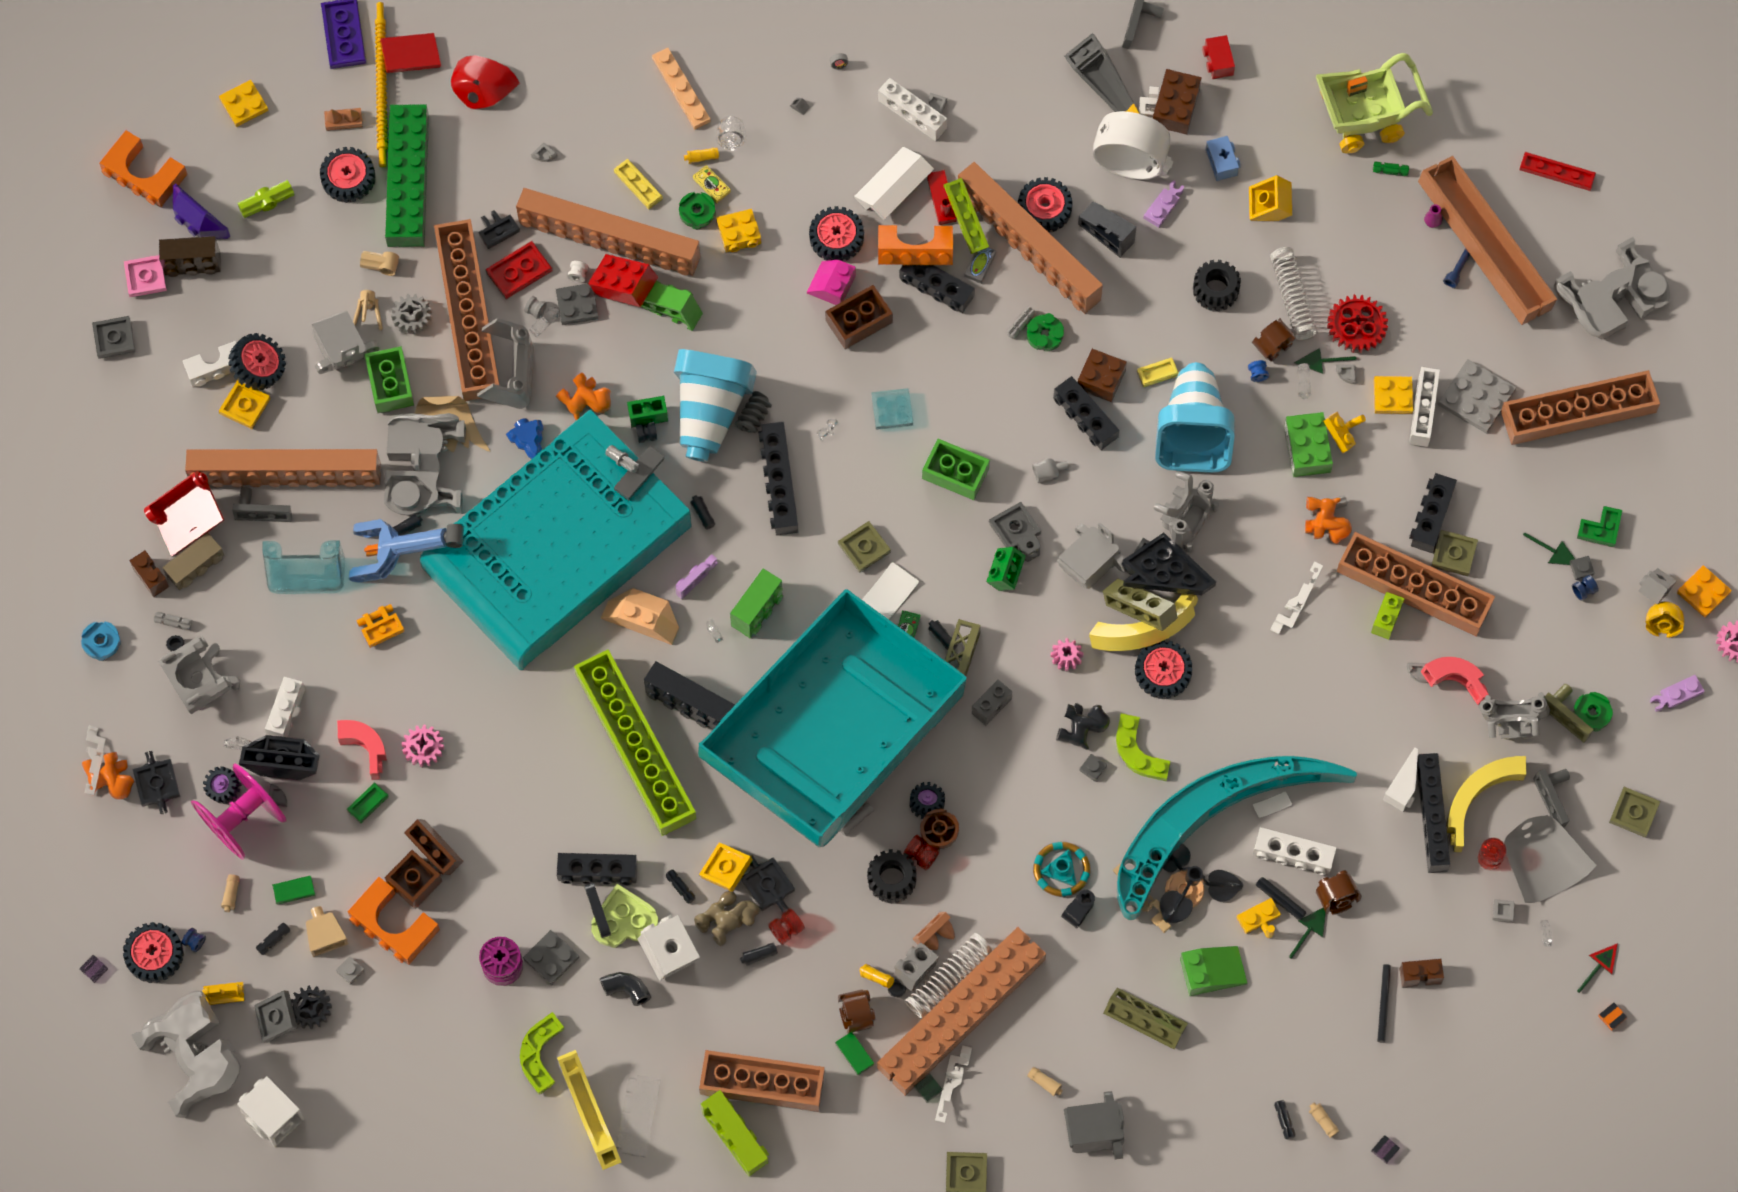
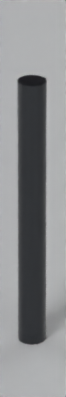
(1384, 1003)

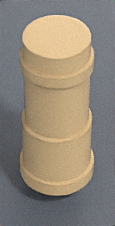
(230, 893)
(1044, 1081)
(1323, 1119)

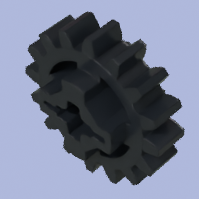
(321, 1001)

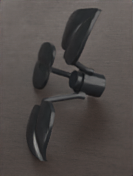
(1177, 907)

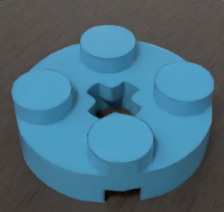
(101, 630)

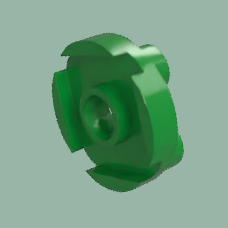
(697, 200)
(1049, 323)
(1602, 706)

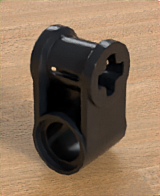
(1077, 911)

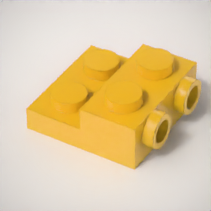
(738, 230)

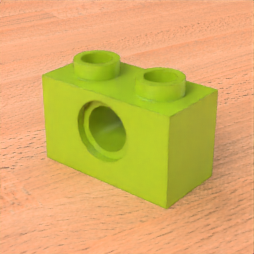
(1387, 615)

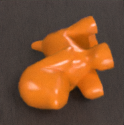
(597, 400)
(1337, 527)
(109, 775)

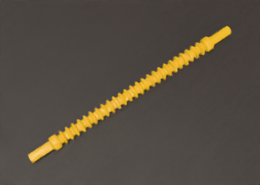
(381, 88)

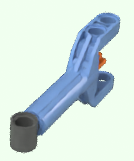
(392, 546)

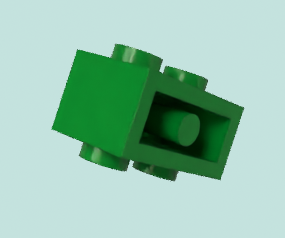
(1005, 568)

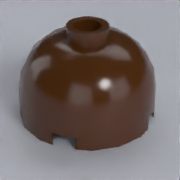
(939, 828)

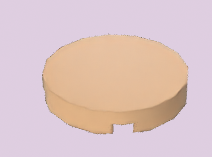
(1178, 883)

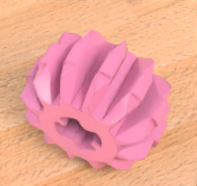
(1063, 648)

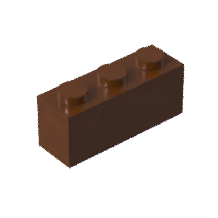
(433, 847)

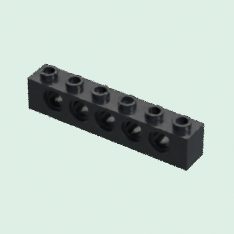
(776, 433)
(1433, 813)

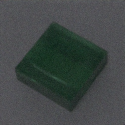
(928, 1088)

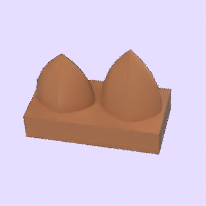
(343, 119)
(938, 924)

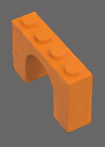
(154, 188)
(895, 252)
(403, 945)

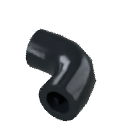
(626, 983)

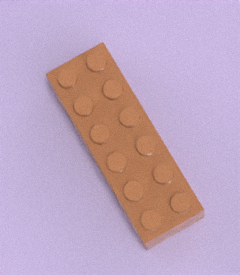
(762, 1080)

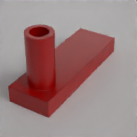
(941, 202)

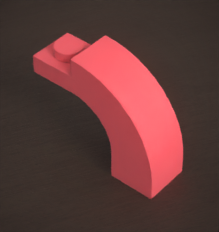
(1458, 670)
(363, 735)

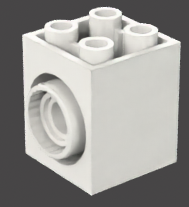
(670, 934)
(269, 1111)

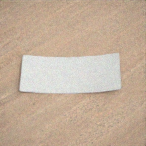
(890, 590)

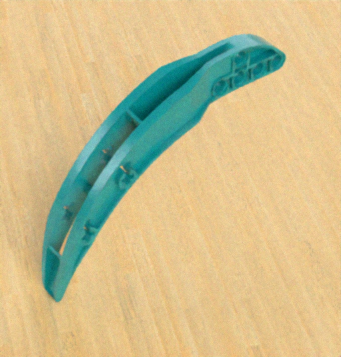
(1200, 802)

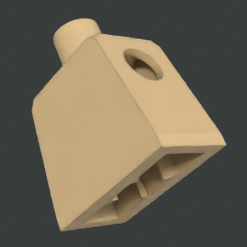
(324, 932)

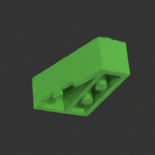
(673, 303)

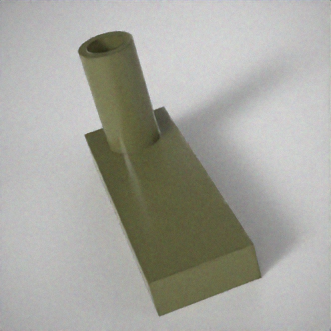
(1565, 715)

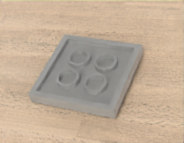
(1476, 396)

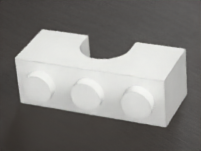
(201, 372)
(287, 699)

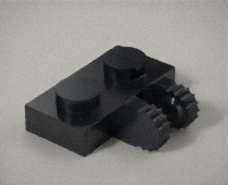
(499, 231)

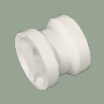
(578, 271)

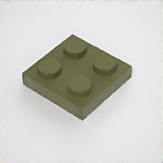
(864, 546)
(1454, 553)
(1634, 812)
(966, 1172)

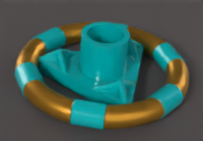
(1061, 869)

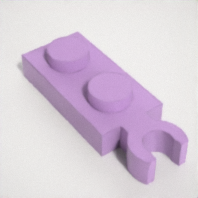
(1163, 205)
(695, 576)
(1678, 693)

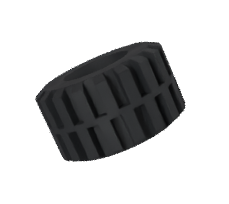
(1213, 298)
(892, 891)

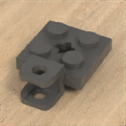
(1025, 537)

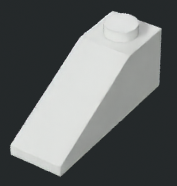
(1403, 786)

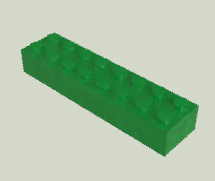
(407, 175)

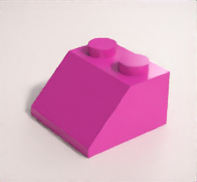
(832, 281)

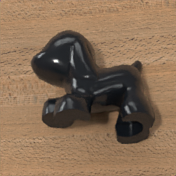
(1094, 720)

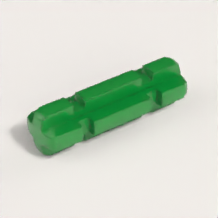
(1391, 168)

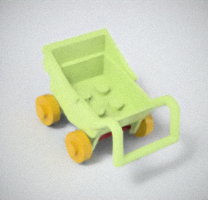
(1370, 110)

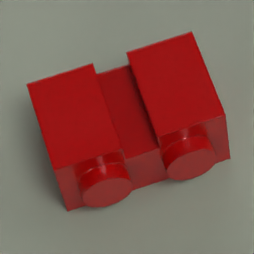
(1219, 56)

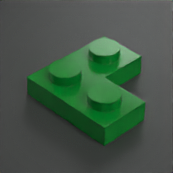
(1603, 532)

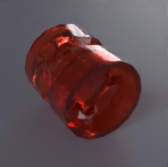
(921, 852)
(1491, 853)
(791, 921)

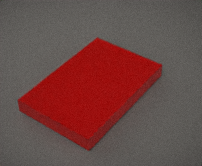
(410, 52)
(518, 270)

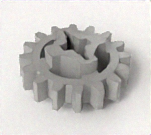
(402, 310)

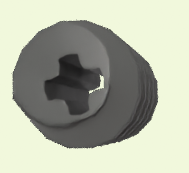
(753, 412)

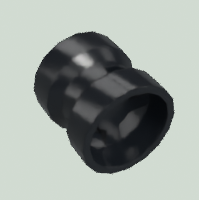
(646, 432)

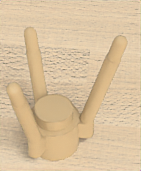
(367, 301)

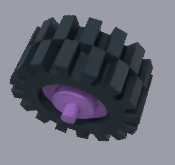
(222, 785)
(926, 798)

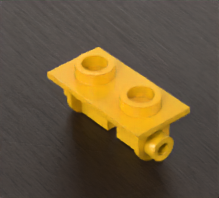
(224, 993)

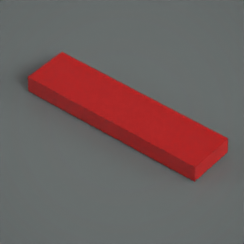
(1557, 171)

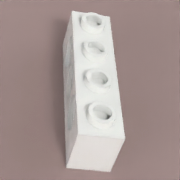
(912, 109)
(1424, 406)
(1304, 847)

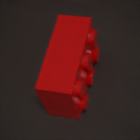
(623, 280)

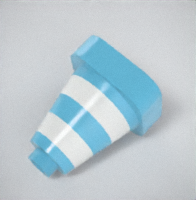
(709, 398)
(1195, 427)

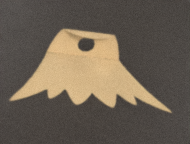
(458, 407)

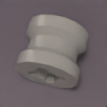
(535, 307)

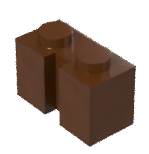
(148, 573)
(1423, 970)

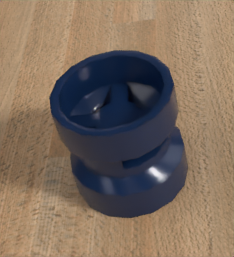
(1585, 587)

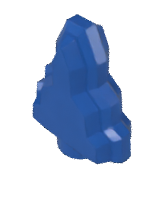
(527, 436)

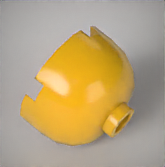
(1665, 619)

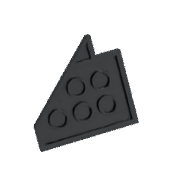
(1167, 568)

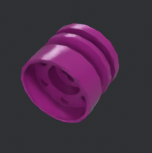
(504, 971)

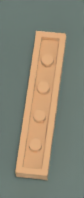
(681, 88)

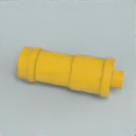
(701, 155)
(875, 975)

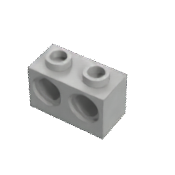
(918, 968)

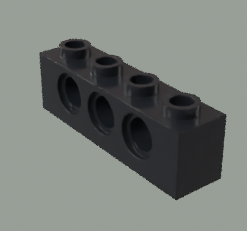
(947, 282)
(1072, 390)
(1427, 539)
(588, 861)

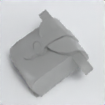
(339, 342)
(1091, 555)

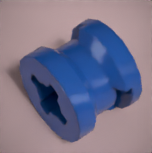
(1258, 371)

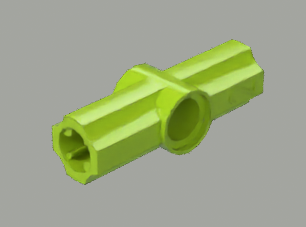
(265, 199)

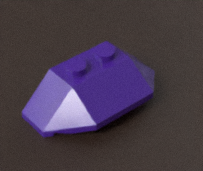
(196, 217)

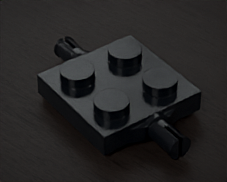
(156, 782)
(767, 884)

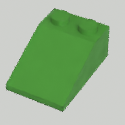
(1212, 969)

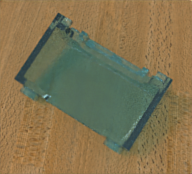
(304, 572)

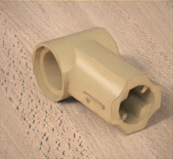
(385, 262)

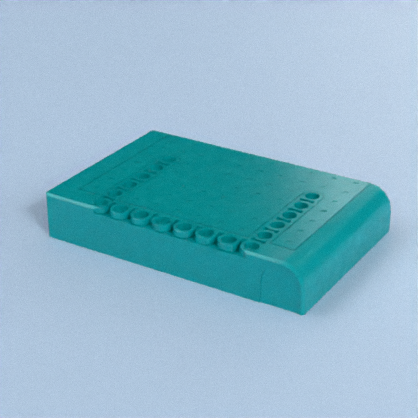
(555, 542)
(833, 718)

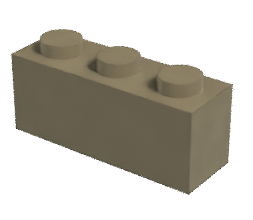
(193, 561)

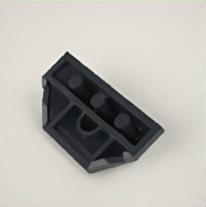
(280, 757)

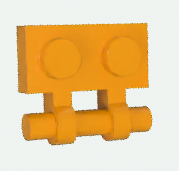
(382, 630)

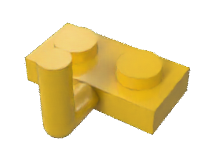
(1340, 430)
(1259, 917)

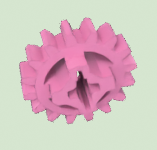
(1730, 646)
(415, 744)

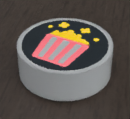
(839, 61)

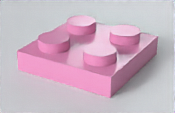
(144, 276)

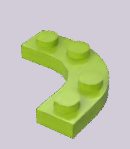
(1133, 756)
(531, 1049)

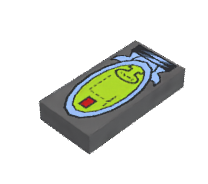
(980, 264)

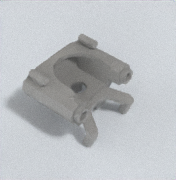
(1187, 510)
(186, 661)
(1514, 718)

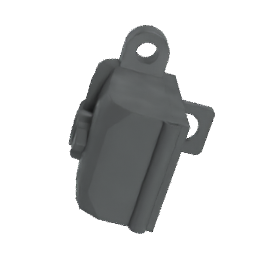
(1096, 1126)

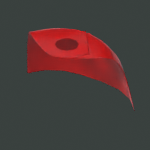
(494, 81)

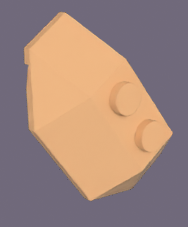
(642, 614)

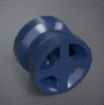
(193, 939)

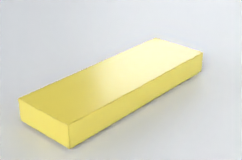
(638, 184)

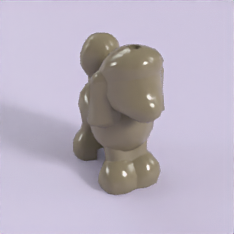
(726, 920)

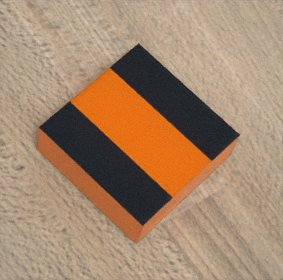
(1357, 86)
(1612, 1016)

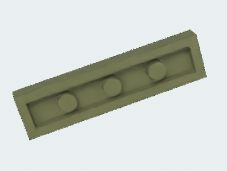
(970, 646)
(1144, 1019)

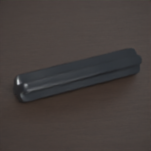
(1280, 898)

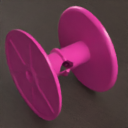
(239, 811)

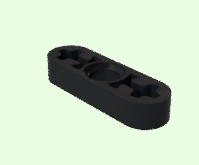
(597, 910)

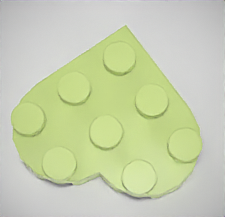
(625, 916)

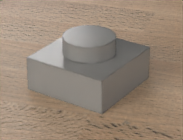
(1503, 910)
(350, 970)

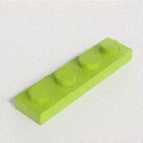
(966, 215)

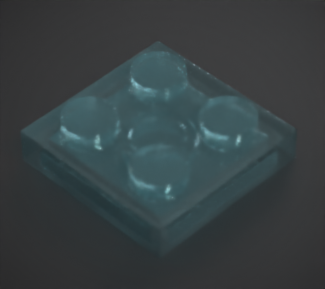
(892, 408)

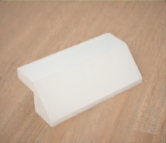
(894, 182)

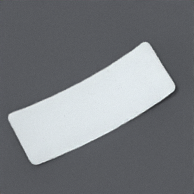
(1272, 805)

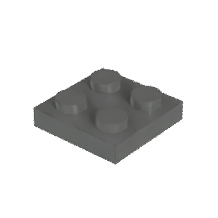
(576, 304)
(113, 337)
(551, 957)
(275, 1016)

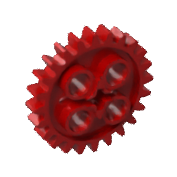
(1360, 338)

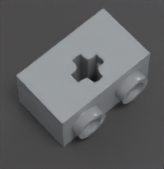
(1656, 585)

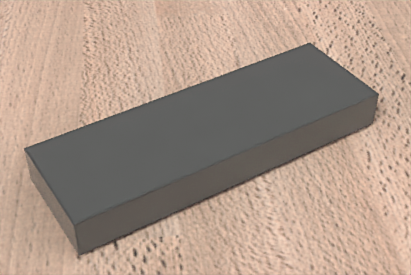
(631, 482)

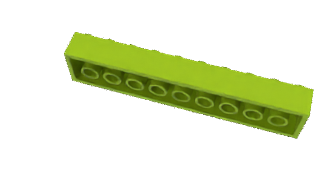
(635, 742)

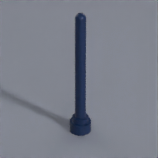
(1452, 278)

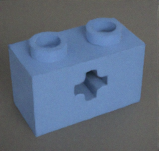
(1222, 158)

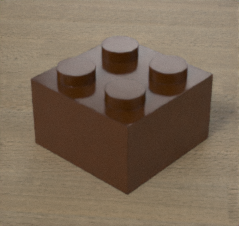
(1102, 375)
(413, 879)

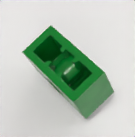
(647, 411)

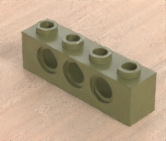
(1140, 605)

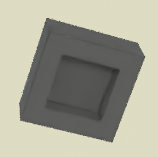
(1582, 567)
(1093, 767)

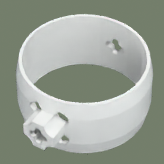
(1132, 146)

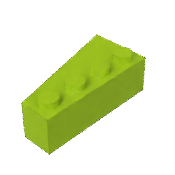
(734, 1133)

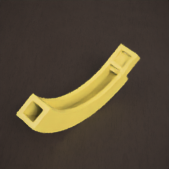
(1141, 635)
(1491, 774)
(588, 1110)

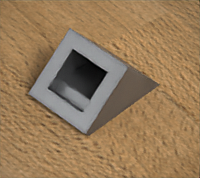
(800, 105)

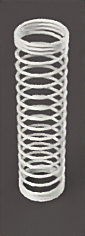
(1313, 330)
(979, 944)

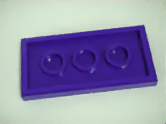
(343, 33)

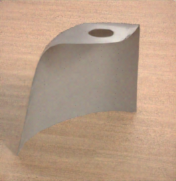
(1546, 860)

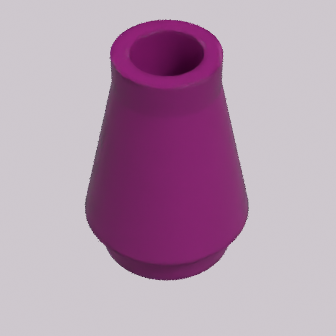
(1433, 217)

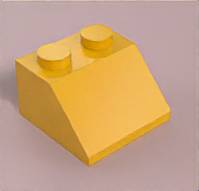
(1270, 199)

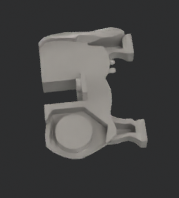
(1597, 300)
(420, 440)
(209, 1068)

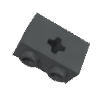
(991, 702)

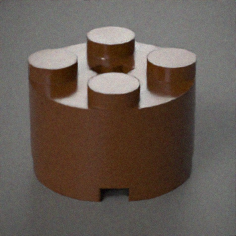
(1274, 339)
(1338, 893)
(856, 1011)

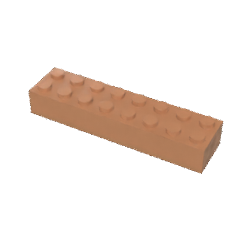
(1580, 407)
(1416, 583)

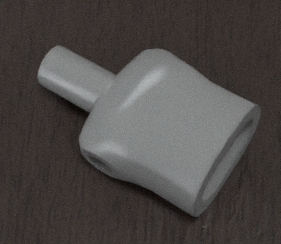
(1048, 469)

